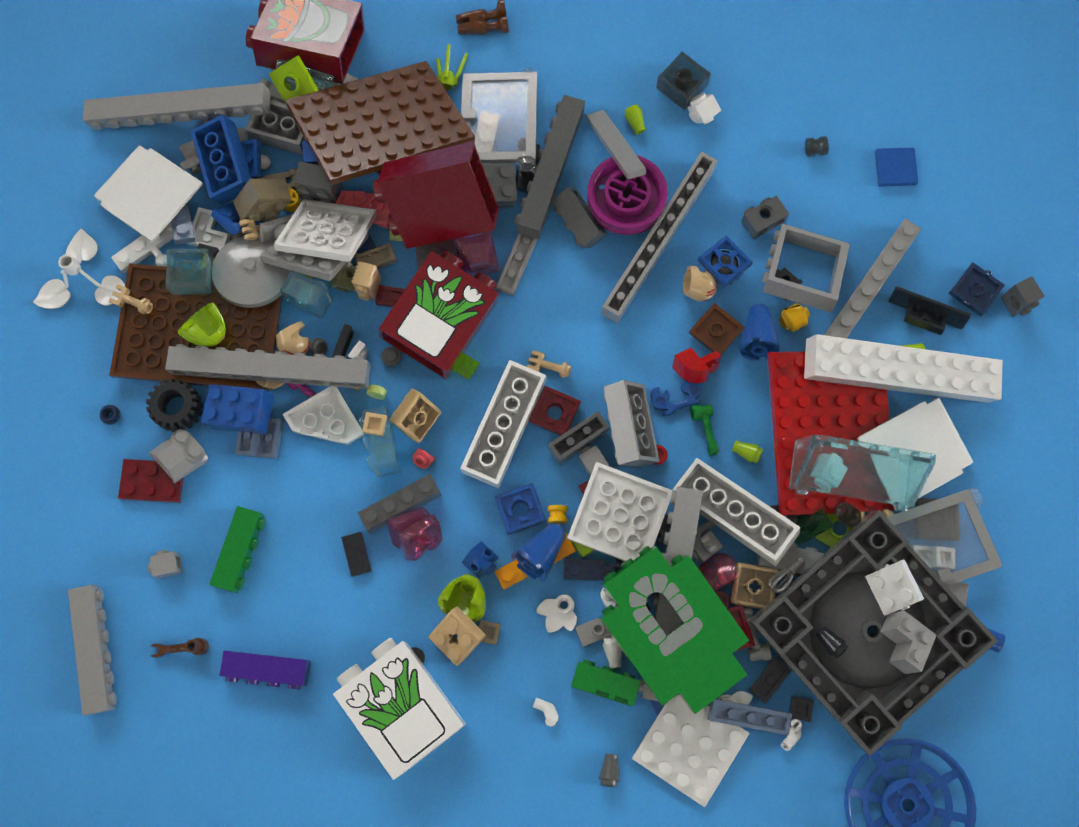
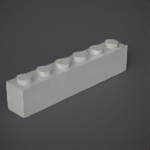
(91, 650)

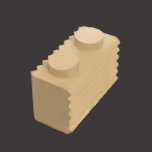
(366, 281)

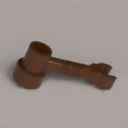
(196, 646)

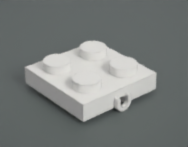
(894, 587)

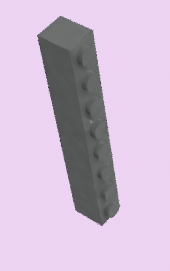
(551, 166)

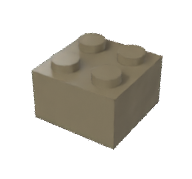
(262, 199)

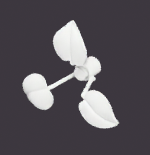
(55, 292)

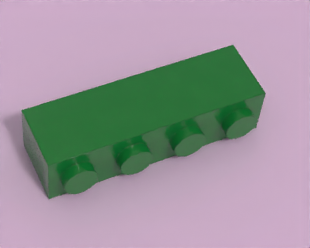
(237, 550)

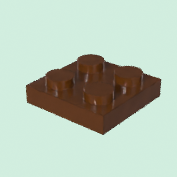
(716, 329)

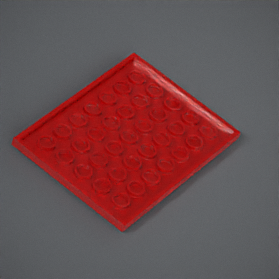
(817, 408)

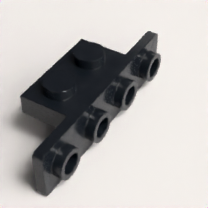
(927, 312)

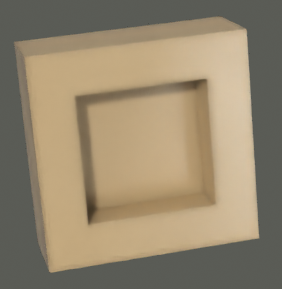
(374, 424)

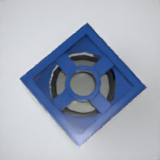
(723, 263)

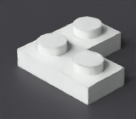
(203, 230)

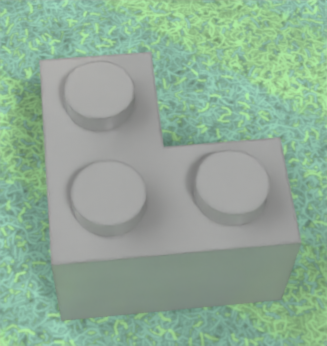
(911, 640)

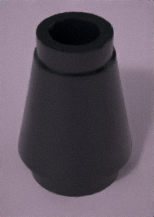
(833, 643)

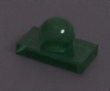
(812, 525)

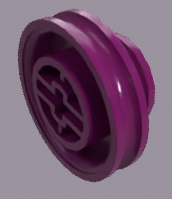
(625, 204)

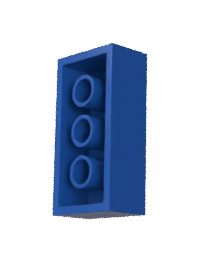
(221, 158)

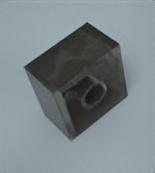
(683, 80)

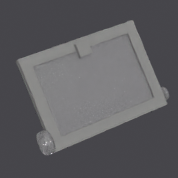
(502, 116)
(950, 536)

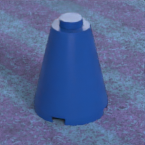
(759, 334)
(540, 552)

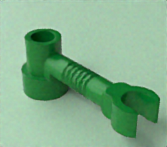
(703, 413)

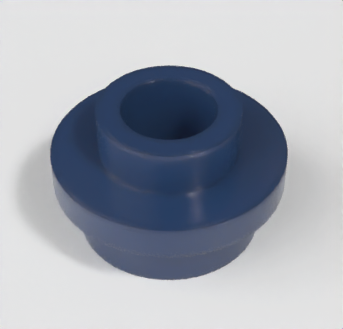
(104, 414)

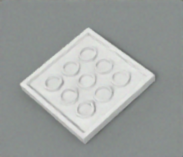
(325, 230)
(619, 513)
(689, 749)

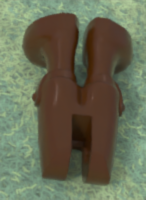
(475, 21)

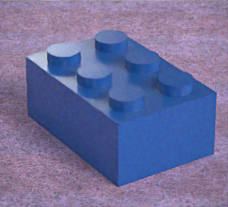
(237, 409)

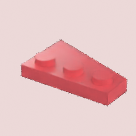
(366, 200)

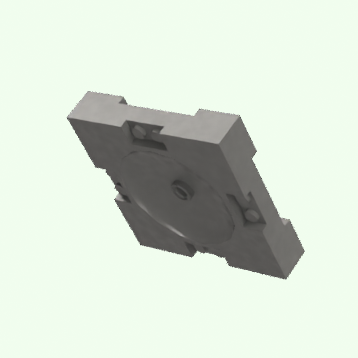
(861, 685)

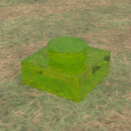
(465, 366)

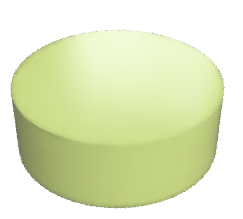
(376, 392)

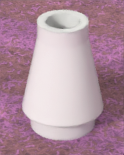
(613, 652)

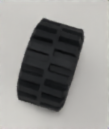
(163, 394)

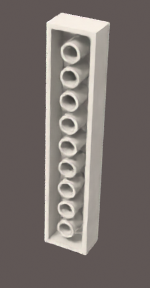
(902, 369)

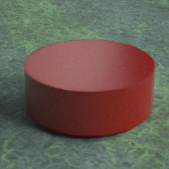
(662, 453)

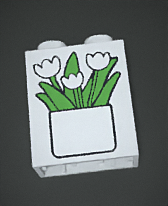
(397, 707)

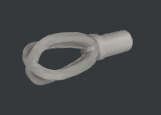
(790, 571)

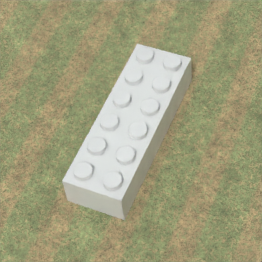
(503, 424)
(740, 513)

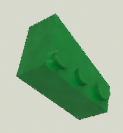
(606, 682)

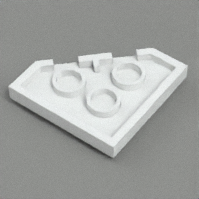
(325, 418)

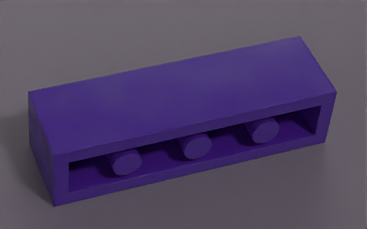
(264, 668)

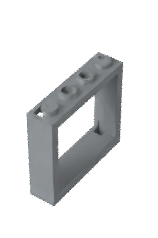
(801, 293)

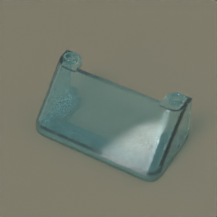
(860, 470)

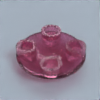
(718, 570)

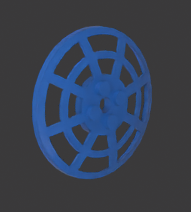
(909, 788)

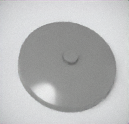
(243, 277)

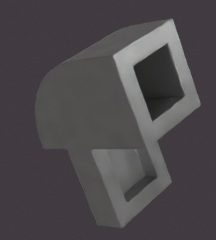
(191, 158)

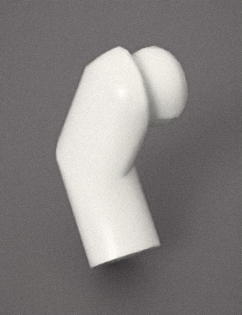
(549, 711)
(793, 736)

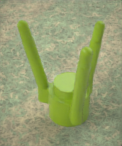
(447, 78)

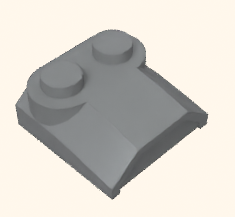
(179, 455)

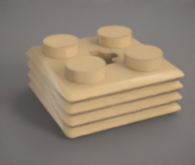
(415, 415)
(746, 574)
(468, 636)

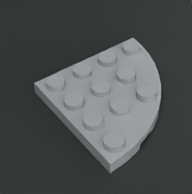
(308, 265)

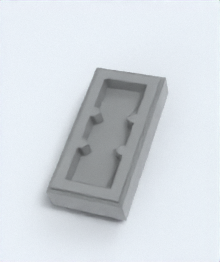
(591, 632)

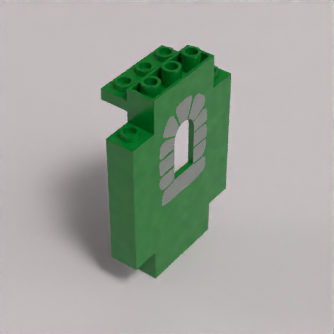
(696, 655)

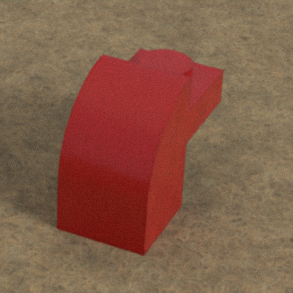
(693, 368)

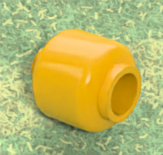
(794, 317)

